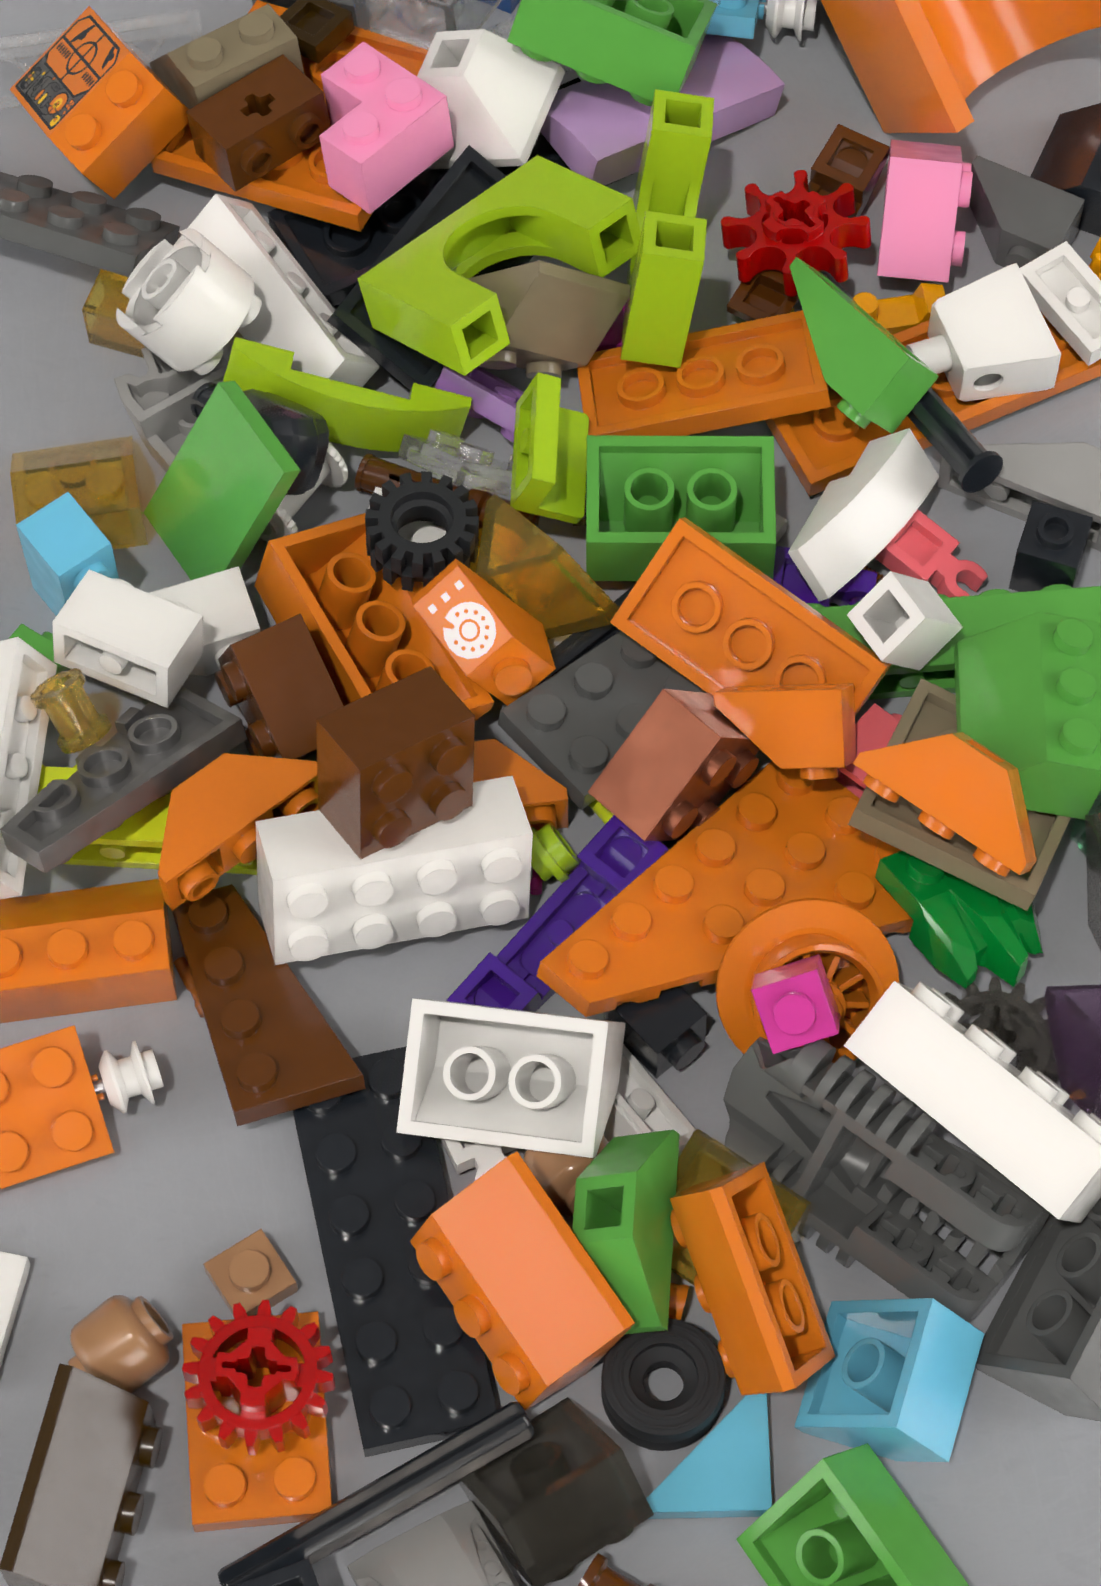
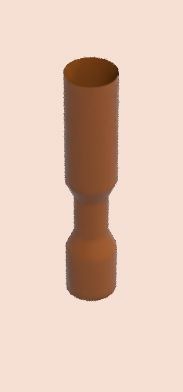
(185, 975)

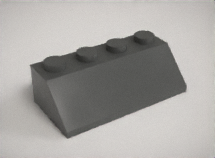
(1050, 1321)

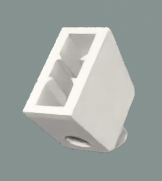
(990, 339)

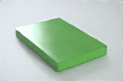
(221, 486)

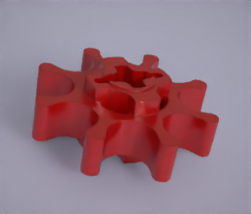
(793, 227)

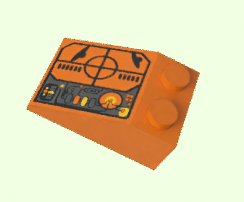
(100, 103)

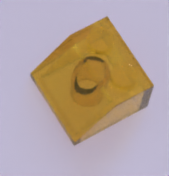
(96, 474)

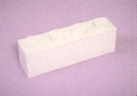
(292, 306)

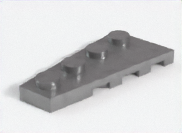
(135, 767)

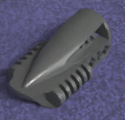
(873, 1171)

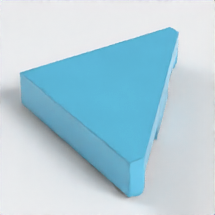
(725, 1471)

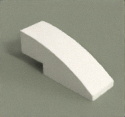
(862, 512)

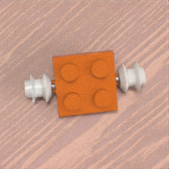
(53, 1103)

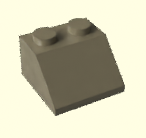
(226, 55)
(552, 316)

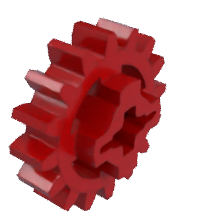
(232, 1370)

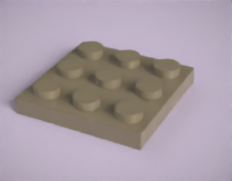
(929, 715)

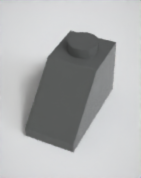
(1021, 214)

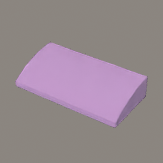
(604, 129)

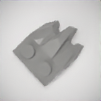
(162, 403)

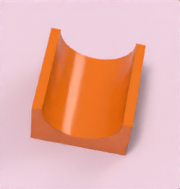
(931, 54)

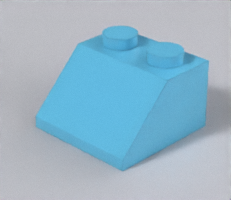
(894, 1378)

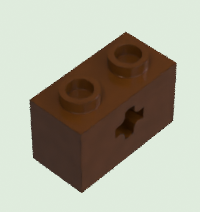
(258, 122)

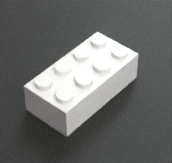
(435, 882)
(983, 1099)

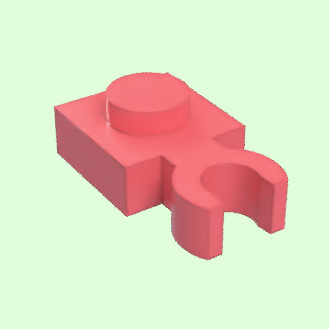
(926, 553)

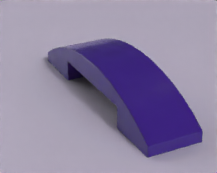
(604, 870)

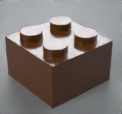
(279, 689)
(395, 762)

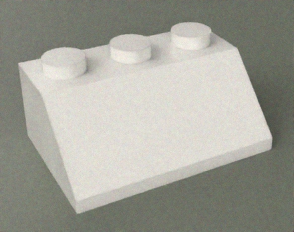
(509, 1077)

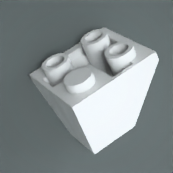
(492, 94)

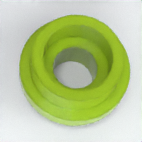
(552, 854)

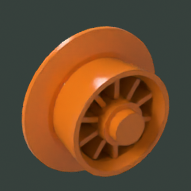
(851, 949)

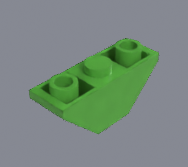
(626, 1221)

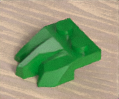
(960, 923)

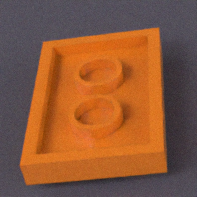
(263, 1489)

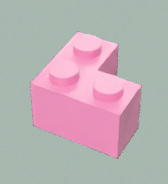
(381, 128)
(921, 209)

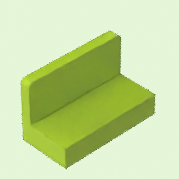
(549, 454)

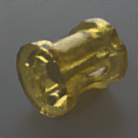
(71, 711)

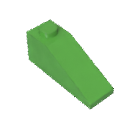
(858, 356)

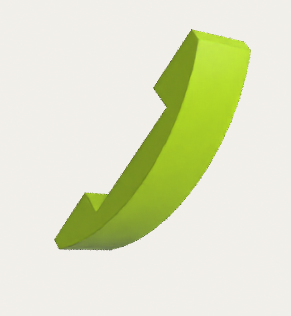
(352, 413)

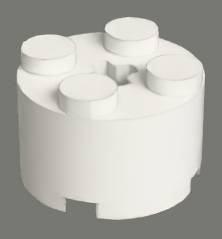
(188, 302)

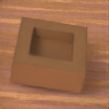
(250, 1273)

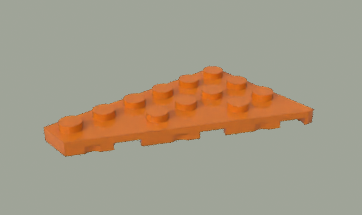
(762, 848)

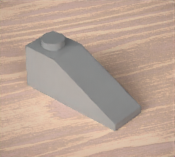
(1048, 473)

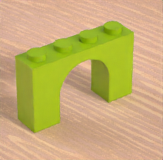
(537, 210)
(672, 240)

